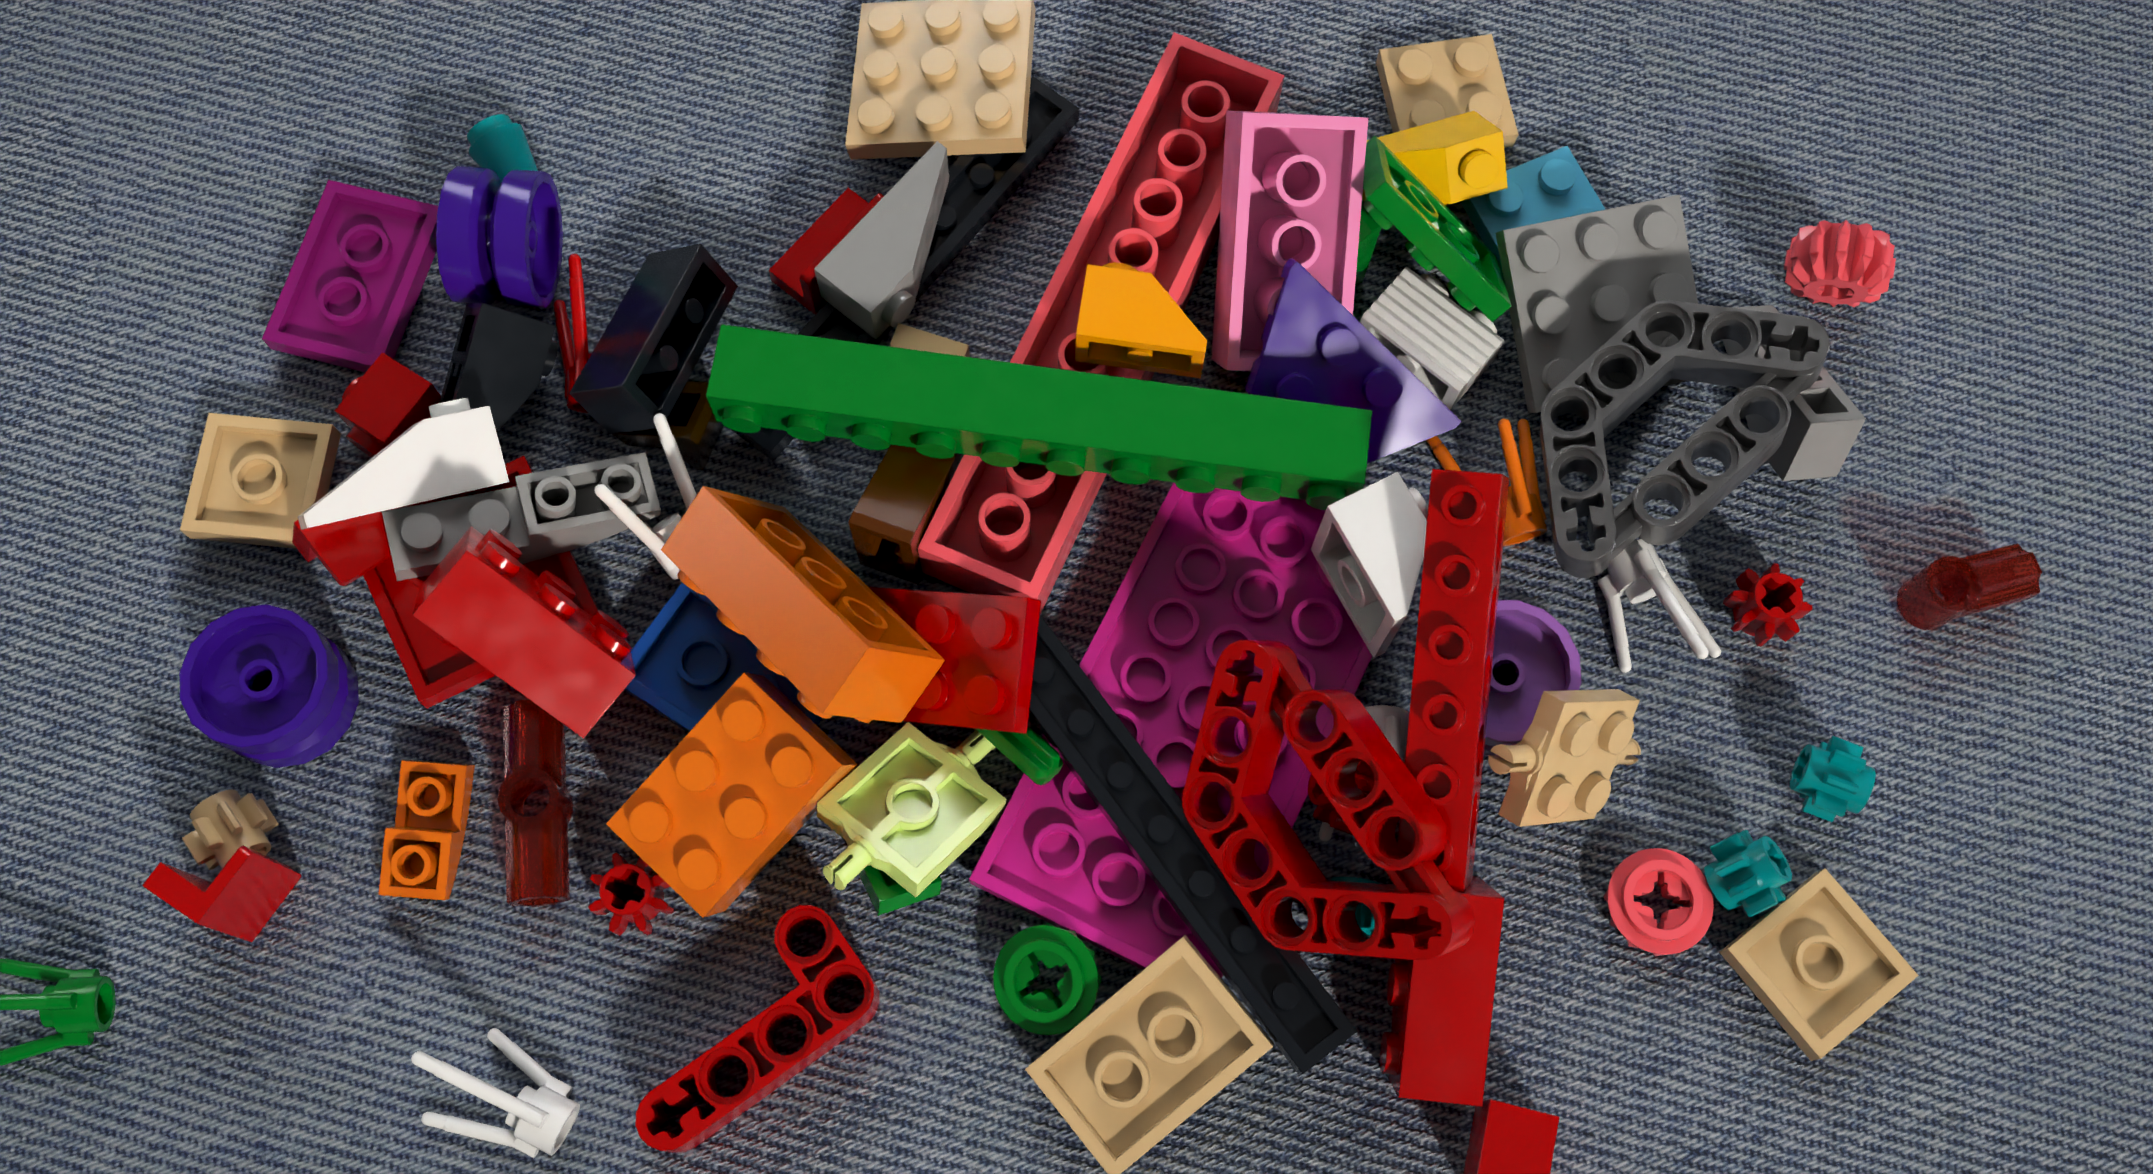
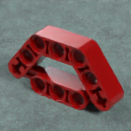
(1290, 707)

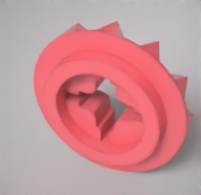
(1679, 882)

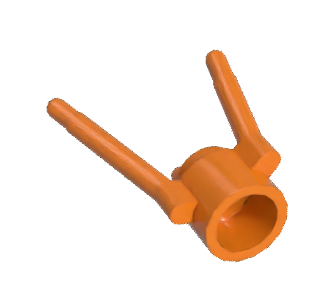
(1524, 508)

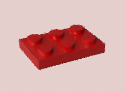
(986, 655)

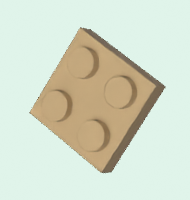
(1443, 81)
(257, 478)
(1818, 964)

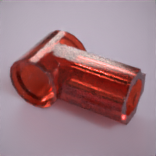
(1968, 586)

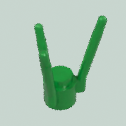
(74, 1006)

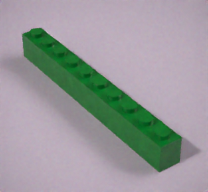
(1038, 416)

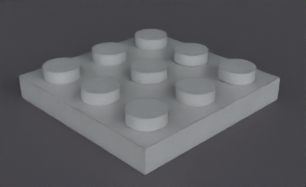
(1585, 280)

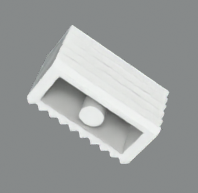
(1433, 334)

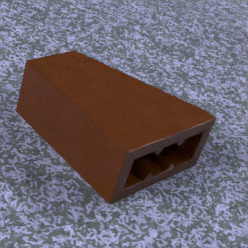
(899, 509)

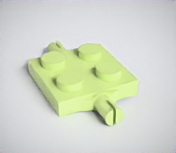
(910, 809)

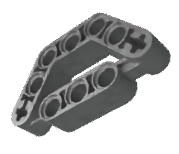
(1769, 389)

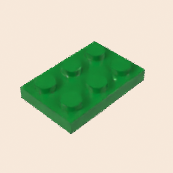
(1432, 232)

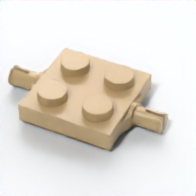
(1567, 756)

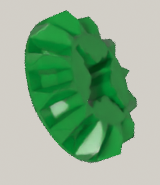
(1018, 967)

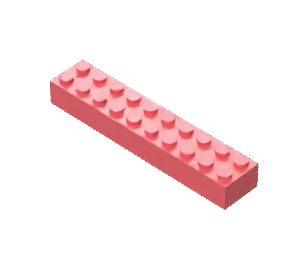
(1151, 210)

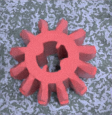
(1840, 263)

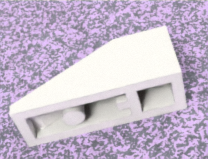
(429, 461)

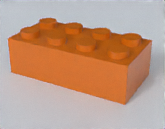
(801, 608)

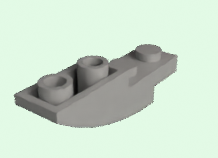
(540, 516)

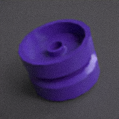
(499, 237)
(268, 686)

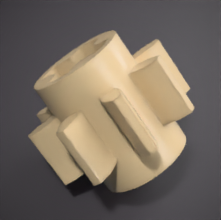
(227, 823)

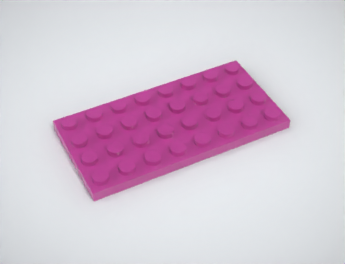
(1201, 580)

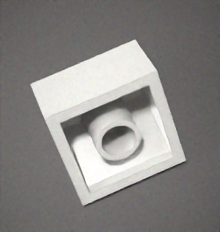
(1373, 556)

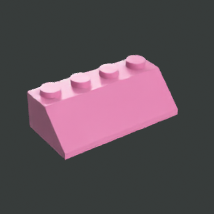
(1285, 195)

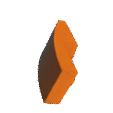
(428, 831)

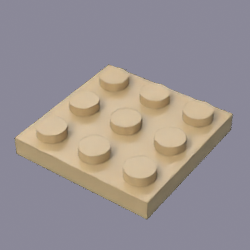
(941, 76)

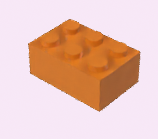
(731, 794)

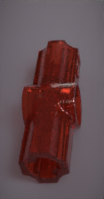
(536, 844)

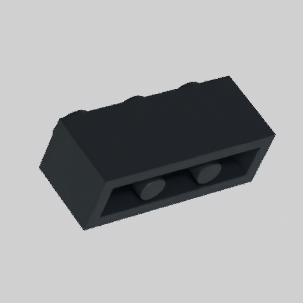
(654, 339)

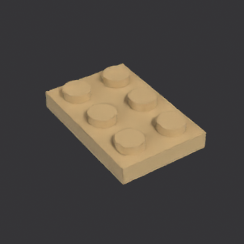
(1149, 1057)

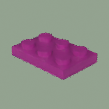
(354, 277)

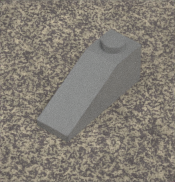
(881, 260)
(1820, 425)

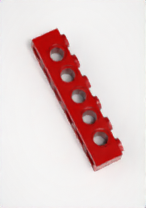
(1455, 657)

